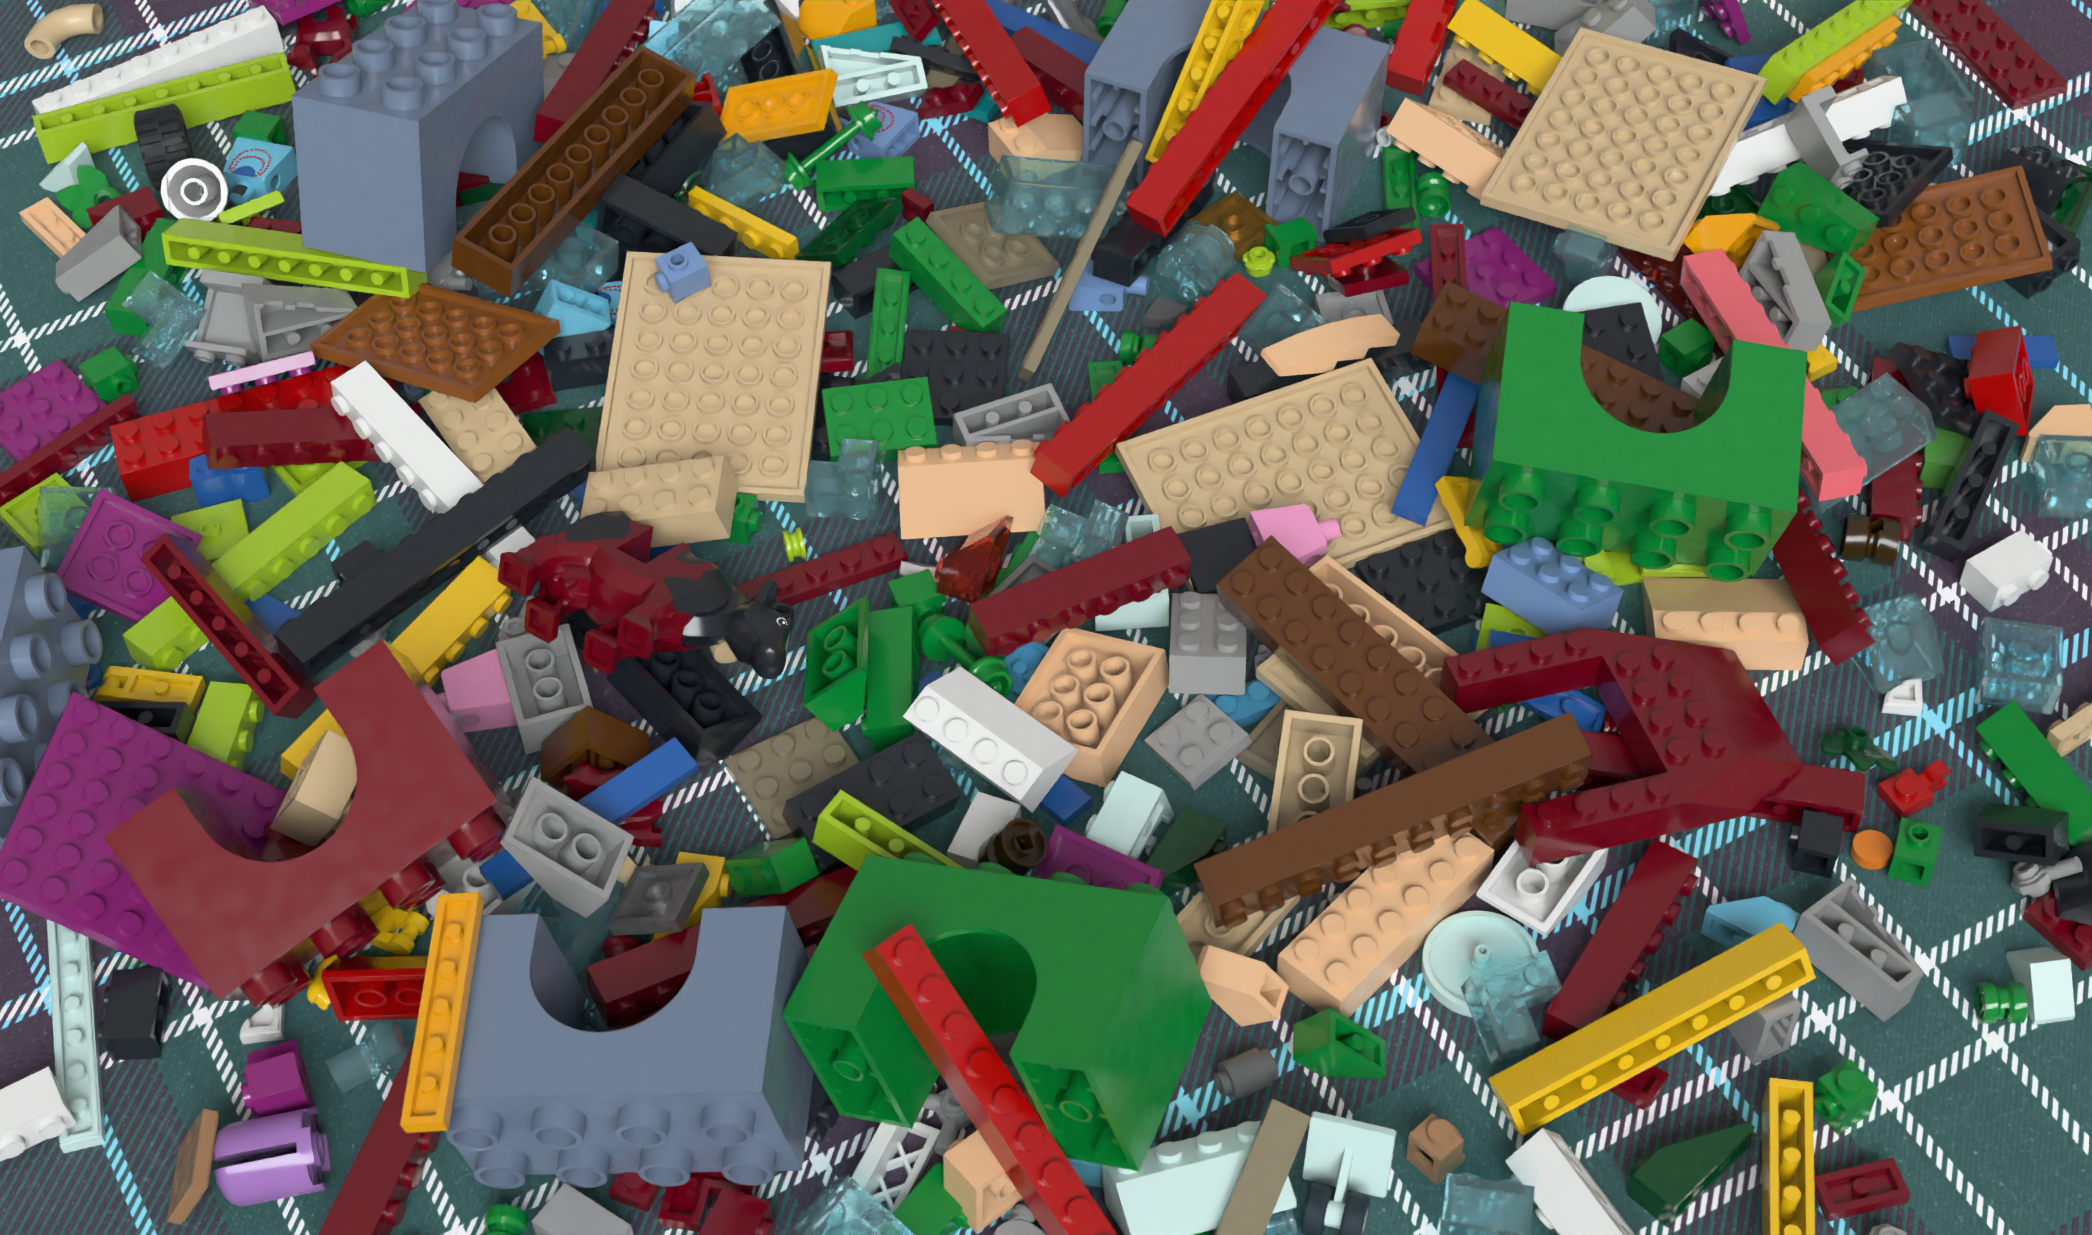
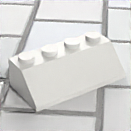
(991, 736)

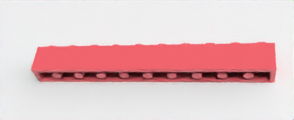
(1731, 313)

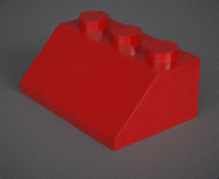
(2001, 376)
(375, 987)

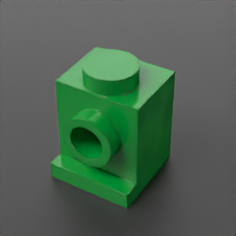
(1289, 240)

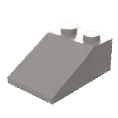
(566, 847)

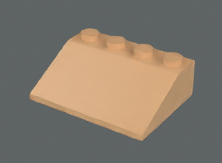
(1446, 143)
(967, 488)
(1746, 616)
(1096, 697)

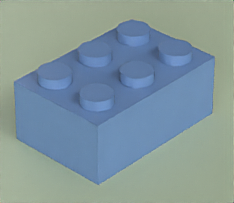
(1551, 588)

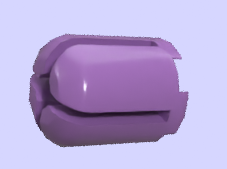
(273, 1156)

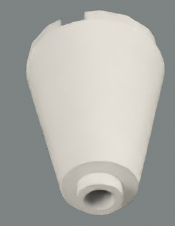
(195, 190)

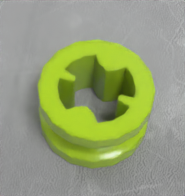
(794, 544)

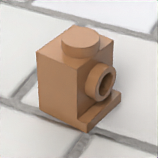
(1441, 1143)

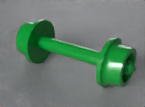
(863, 119)
(943, 638)

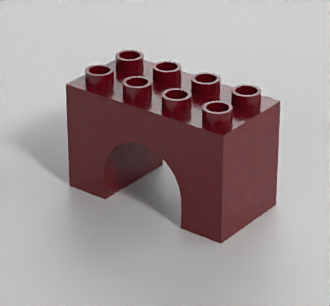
(413, 810)

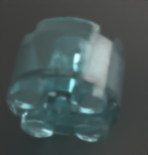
(1196, 259)

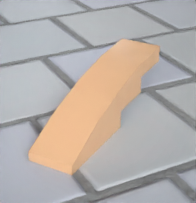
(1324, 345)

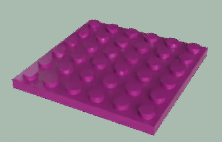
(87, 784)

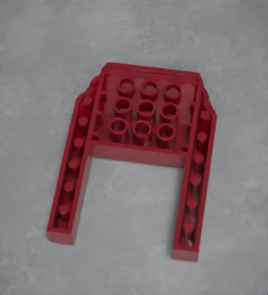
(1680, 707)

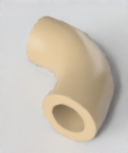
(62, 25)

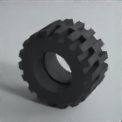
(162, 140)

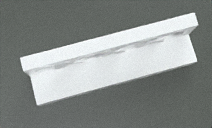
(880, 1159)

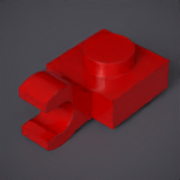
(1911, 793)

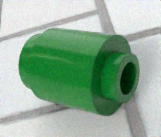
(1108, 16)

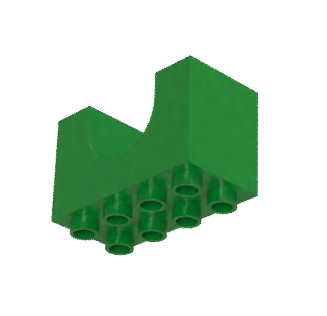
(1577, 476)
(1078, 968)

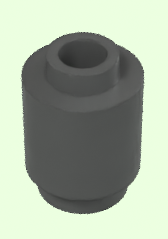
(1245, 1073)

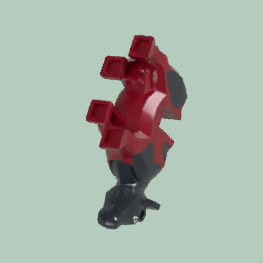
(643, 604)

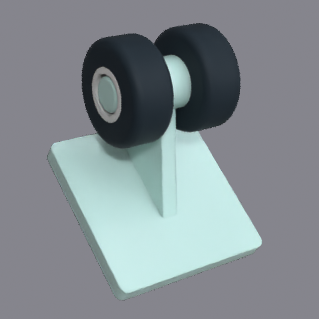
(1349, 1158)

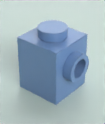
(681, 272)

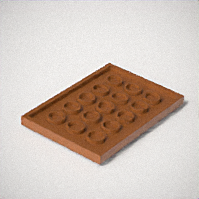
(1954, 240)
(437, 340)

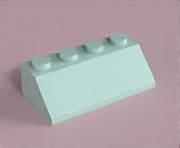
(1183, 1184)

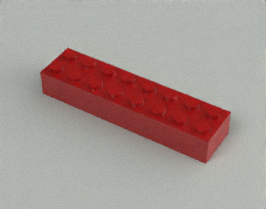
(157, 448)

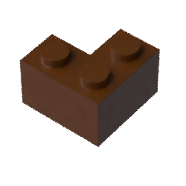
(594, 739)

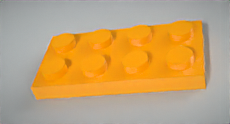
(779, 106)

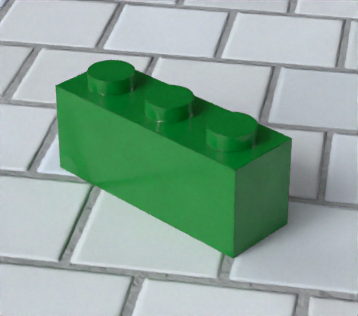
(845, 181)

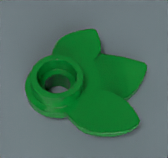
(88, 193)

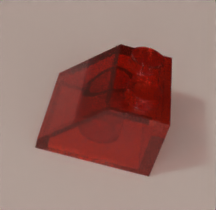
(974, 563)

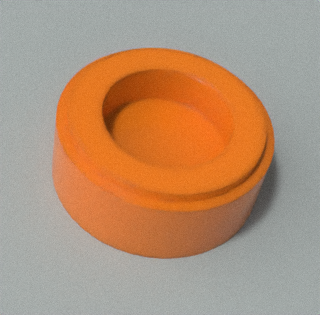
(1871, 849)

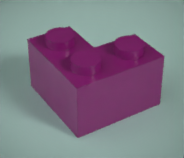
(277, 1081)

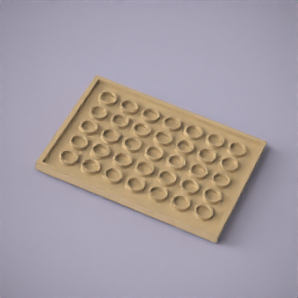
(1625, 142)
(719, 371)
(1314, 443)

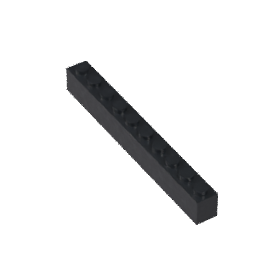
(434, 553)

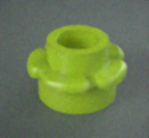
(1258, 261)

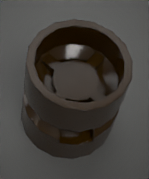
(1870, 539)
(1016, 846)

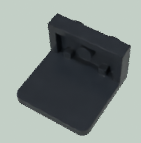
(2044, 174)

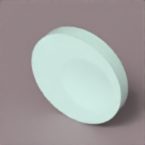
(1614, 291)
(1466, 946)

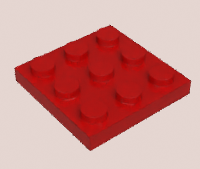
(1342, 256)

